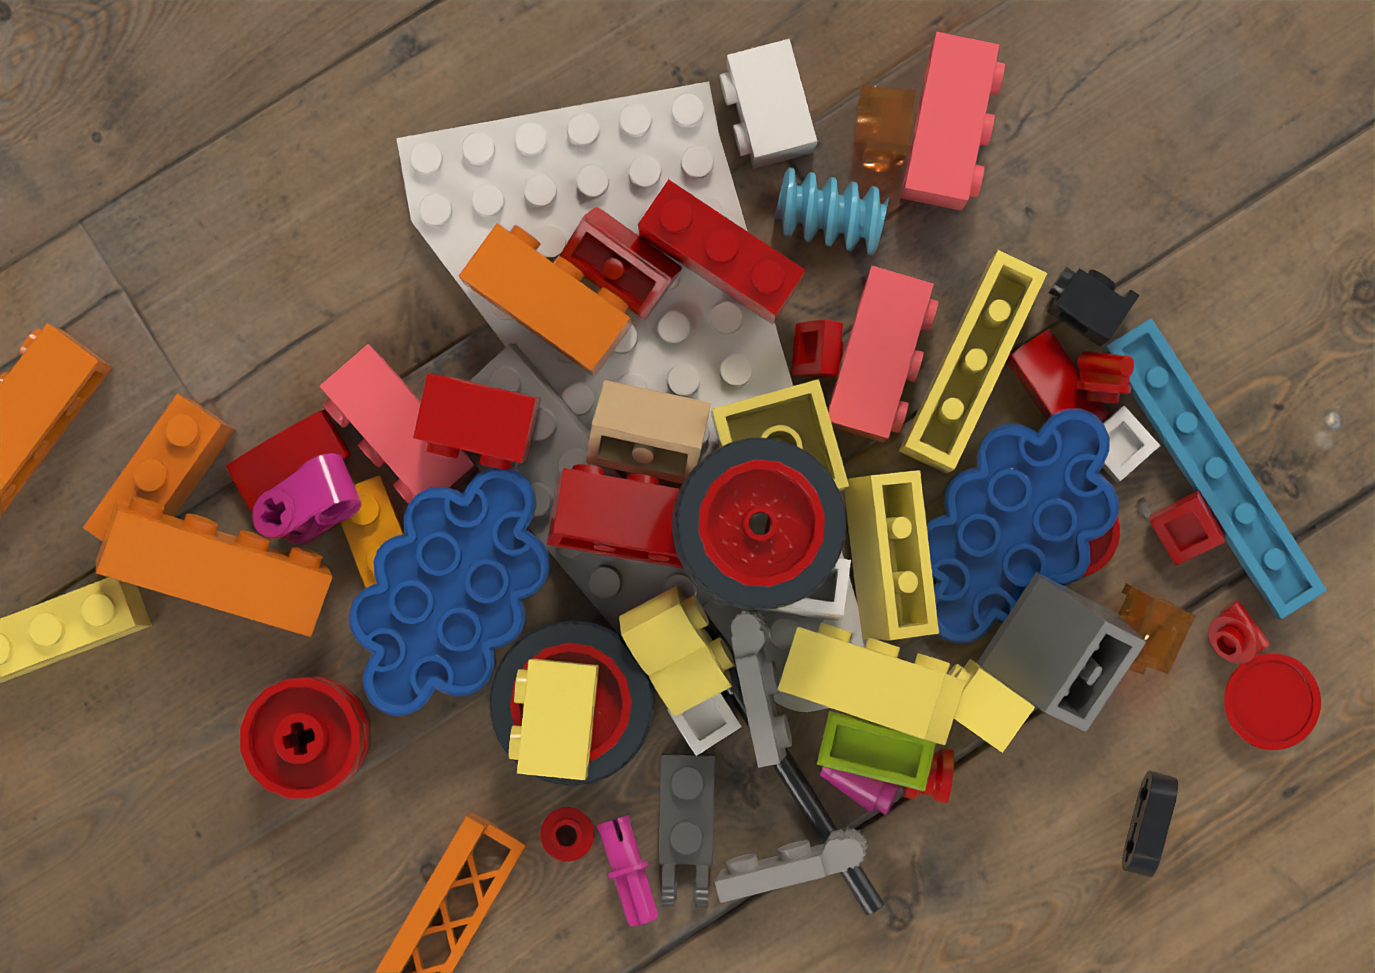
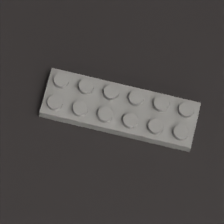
(559, 443)

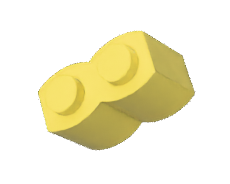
(676, 649)

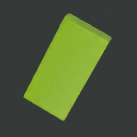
(875, 751)

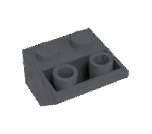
(1062, 651)

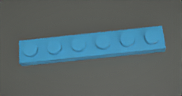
(1217, 471)

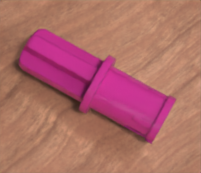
(628, 871)

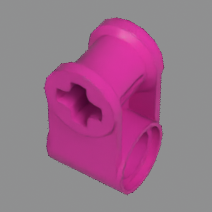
(308, 501)

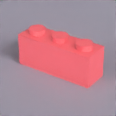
(952, 121)
(881, 354)
(386, 416)

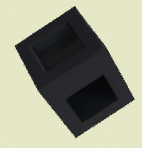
(1090, 304)

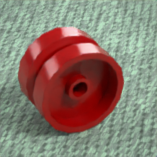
(274, 744)

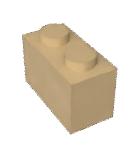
(647, 432)

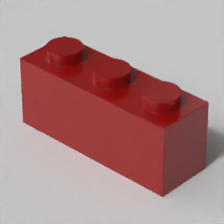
(720, 251)
(614, 515)

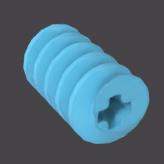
(831, 211)

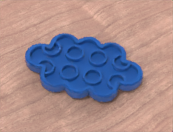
(1018, 515)
(449, 591)

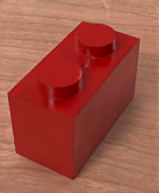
(476, 419)

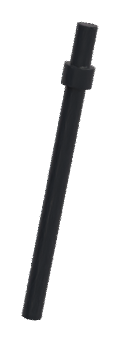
(810, 806)

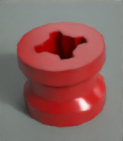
(939, 778)

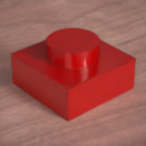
(817, 349)
(1187, 528)

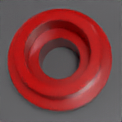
(578, 820)

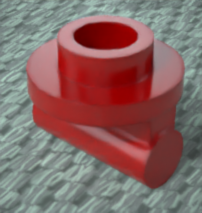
(1104, 375)
(1236, 634)

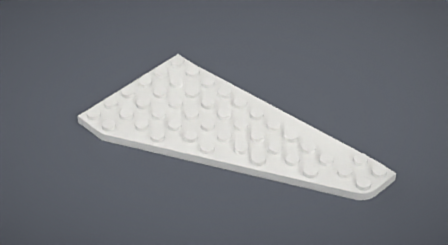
(615, 157)

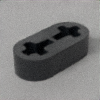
(1150, 823)

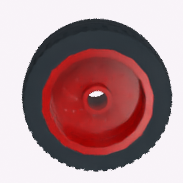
(715, 533)
(622, 699)

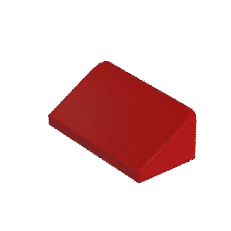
(620, 261)
(1051, 377)

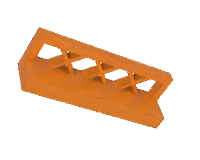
(435, 893)

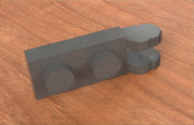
(686, 822)

